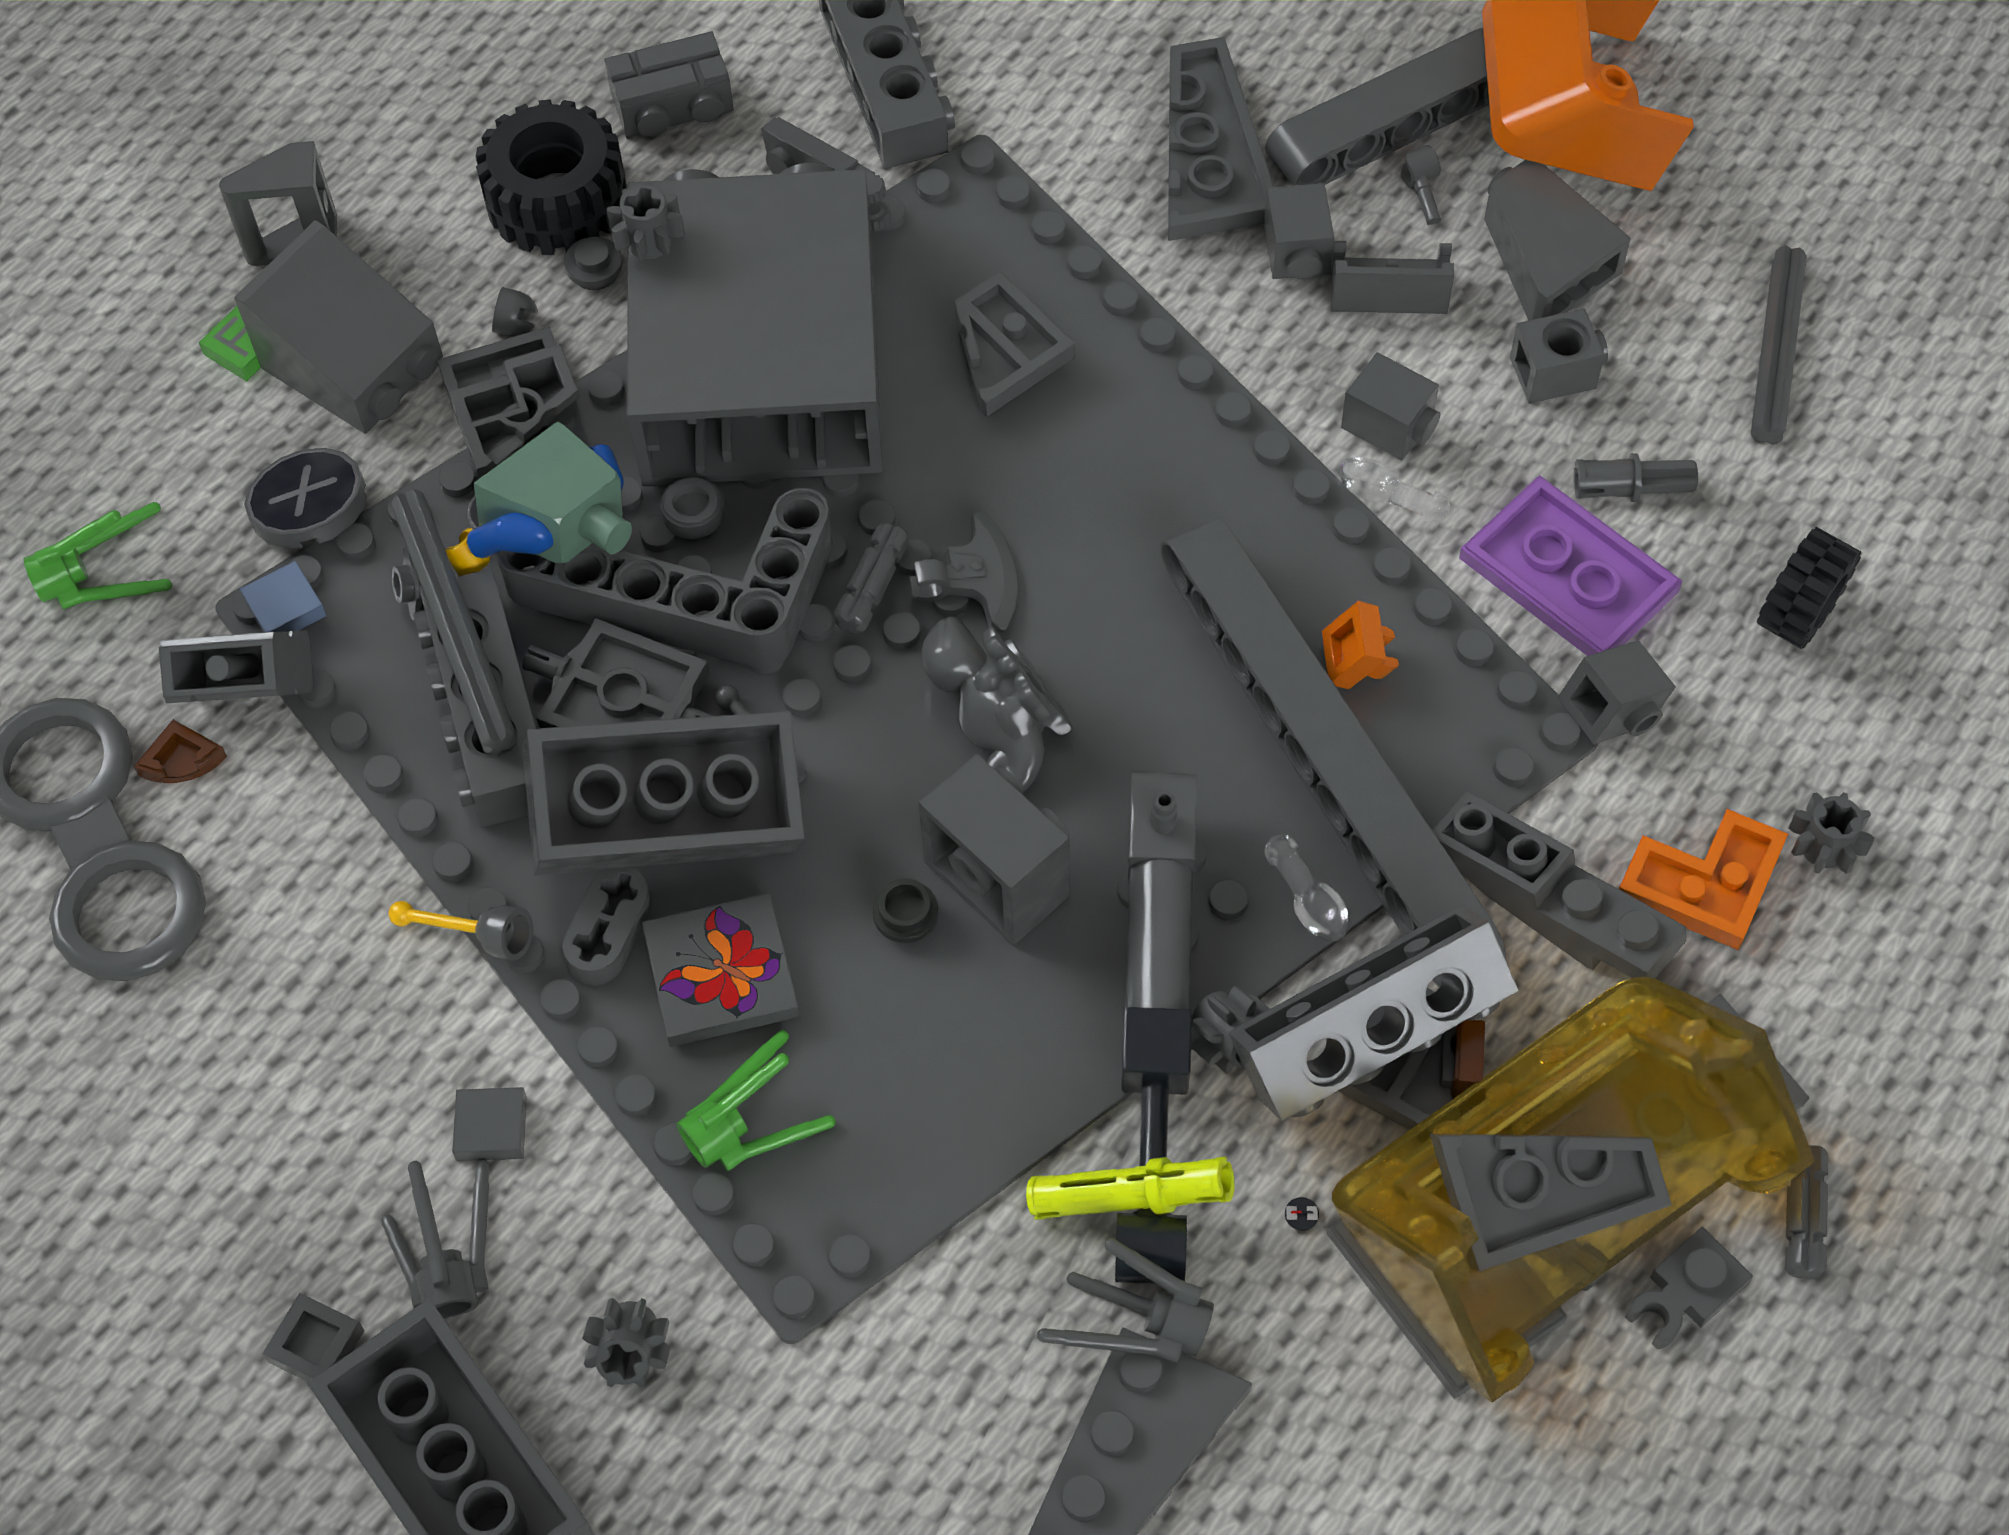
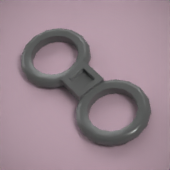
(98, 843)

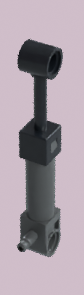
(1158, 992)

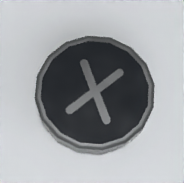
(306, 497)

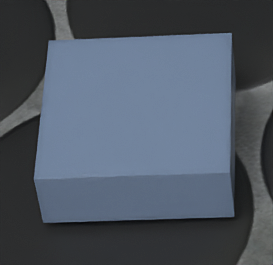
(283, 600)

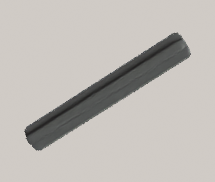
(1778, 345)

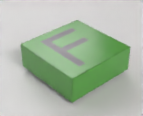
(231, 346)

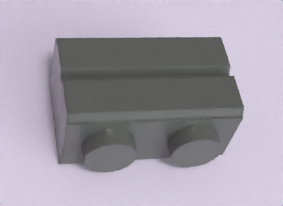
(669, 85)
(236, 666)

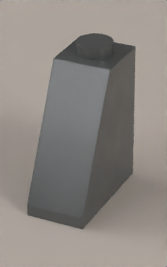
(1551, 239)

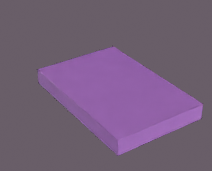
(1570, 569)

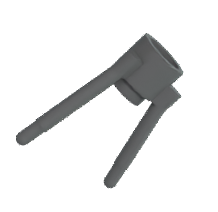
(444, 1275)
(1176, 1318)

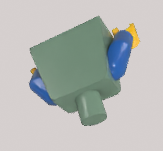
(546, 502)

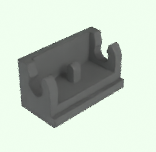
(1391, 283)

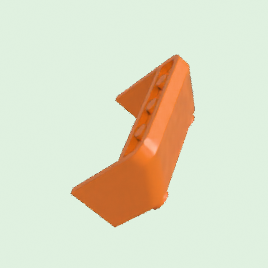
(1564, 107)

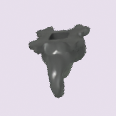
(1000, 698)

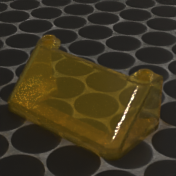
(1619, 1066)

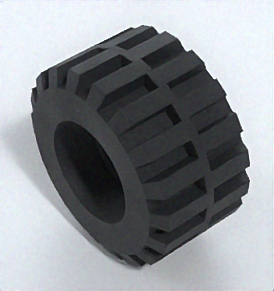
(542, 143)

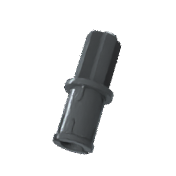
(1633, 477)

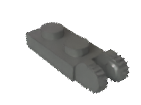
(791, 146)

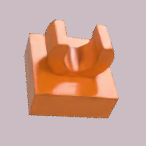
(1357, 645)

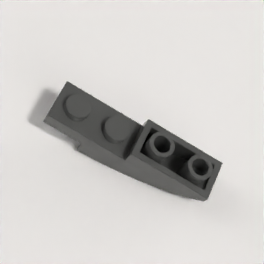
(1553, 896)

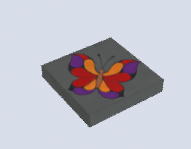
(720, 969)

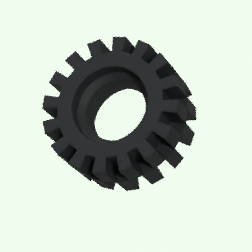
(1808, 587)

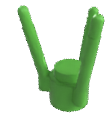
(59, 568)
(715, 1124)

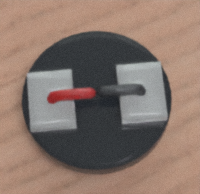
(1301, 1213)

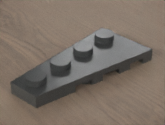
(1136, 1442)

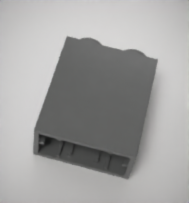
(757, 331)

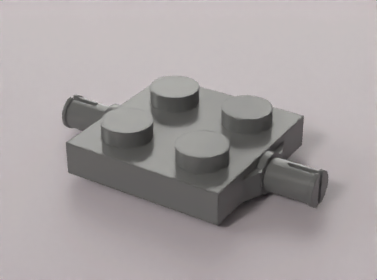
(617, 680)

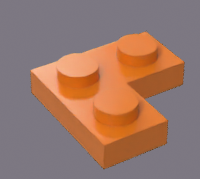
(1710, 894)

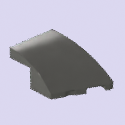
(507, 393)

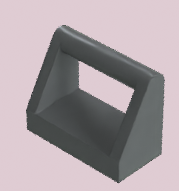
(285, 172)

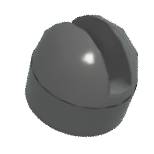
(509, 313)

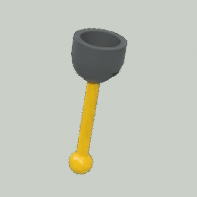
(501, 930)

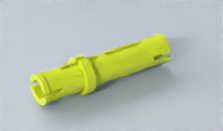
(1154, 1186)

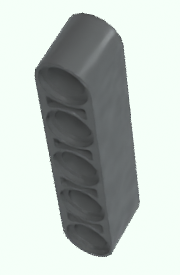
(1383, 113)

